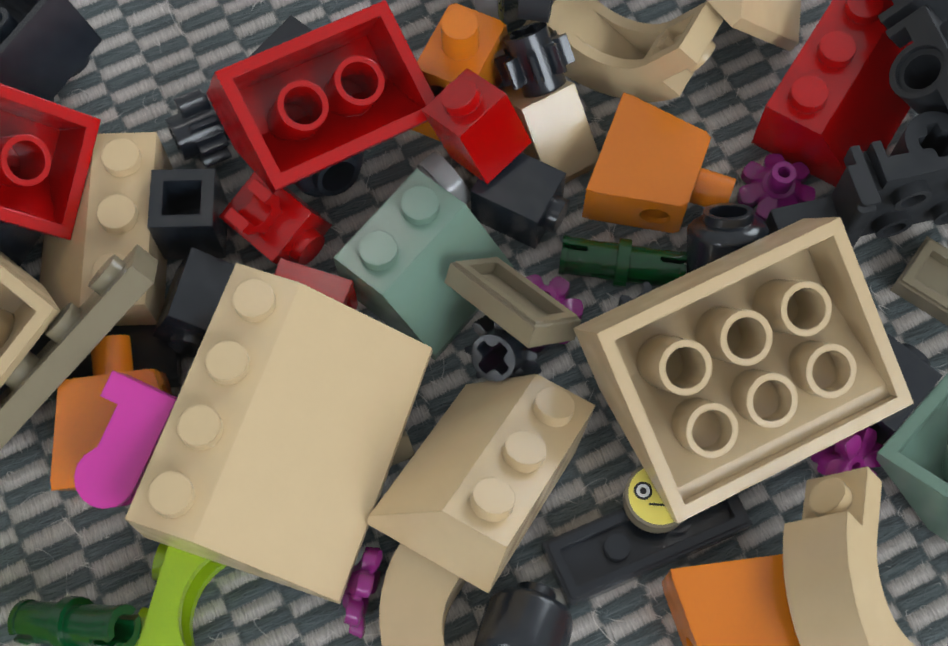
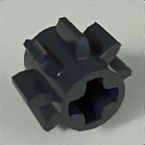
(534, 59)
(198, 129)
(499, 354)

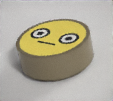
(645, 505)

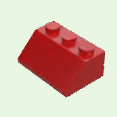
(835, 92)
(321, 96)
(43, 162)

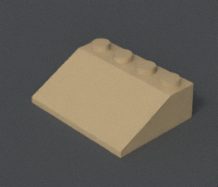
(746, 364)
(281, 435)

